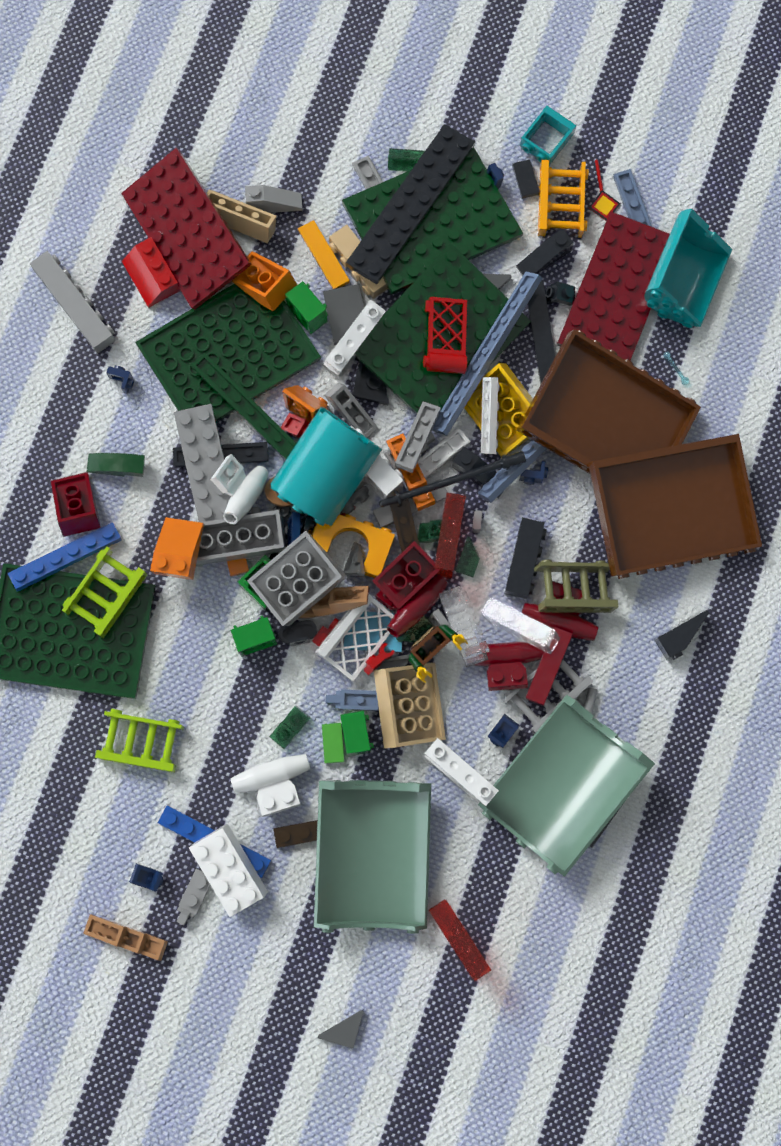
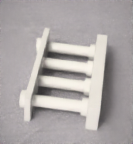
(353, 337)
(460, 772)

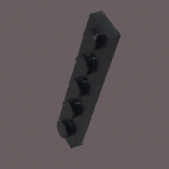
(243, 452)

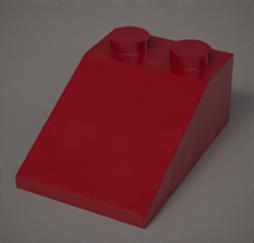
(75, 504)
(406, 575)

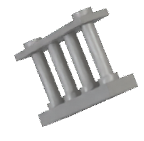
(579, 683)

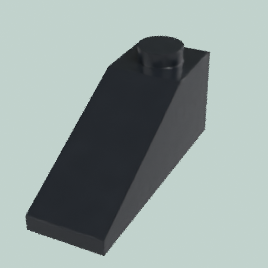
(547, 253)
(467, 461)
(678, 639)

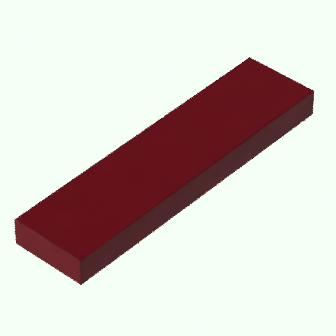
(548, 669)

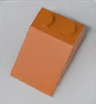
(265, 281)
(302, 402)
(177, 549)

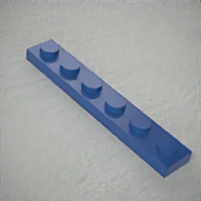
(64, 556)
(195, 831)

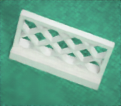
(341, 629)

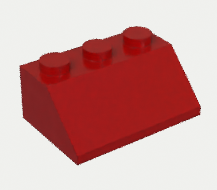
(150, 273)

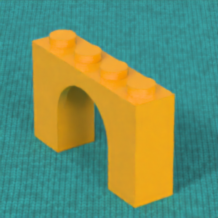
(378, 540)

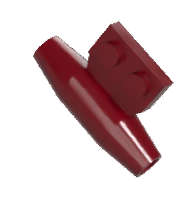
(415, 607)
(566, 621)
(506, 664)

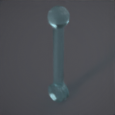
(685, 380)

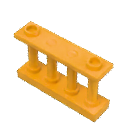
(546, 206)

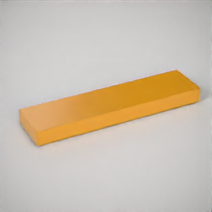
(323, 255)

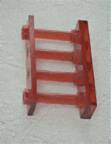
(449, 534)
(459, 940)

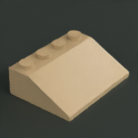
(408, 706)

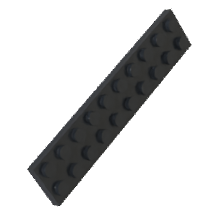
(410, 204)

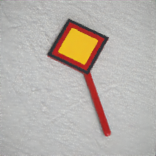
(603, 202)

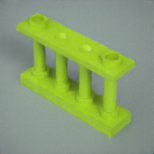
(113, 609)
(126, 756)

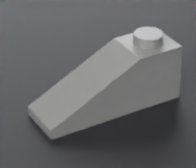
(273, 199)
(350, 409)

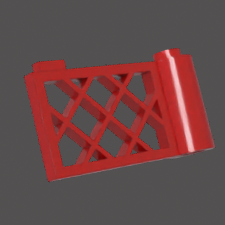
(442, 359)

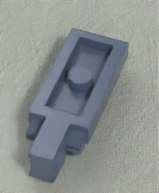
(354, 700)

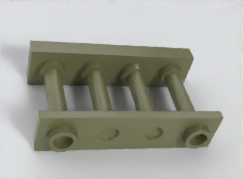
(568, 603)

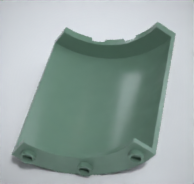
(566, 785)
(372, 855)

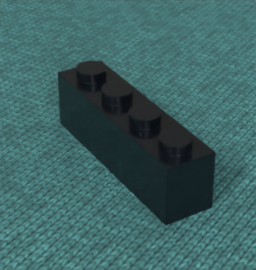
(524, 558)

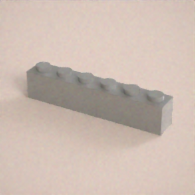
(72, 302)

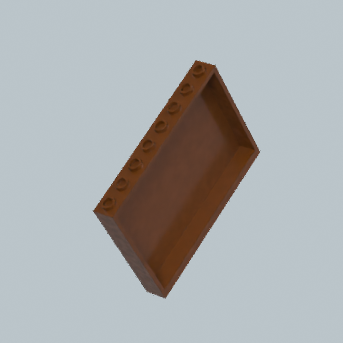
(603, 406)
(675, 505)

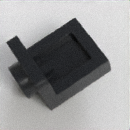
(560, 293)

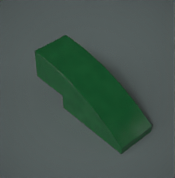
(116, 464)

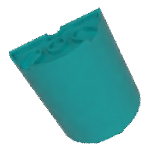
(687, 271)
(325, 467)

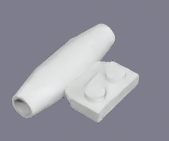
(242, 488)
(273, 783)

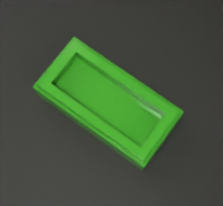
(332, 743)

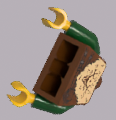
(430, 645)

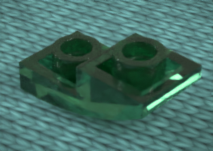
(429, 531)
(290, 727)

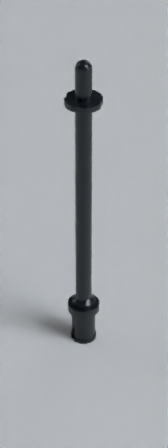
(504, 462)

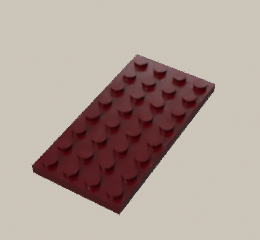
(186, 228)
(612, 293)

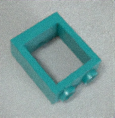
(556, 121)

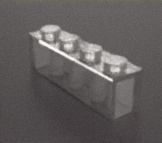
(462, 622)
(520, 625)

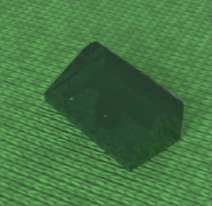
(403, 159)

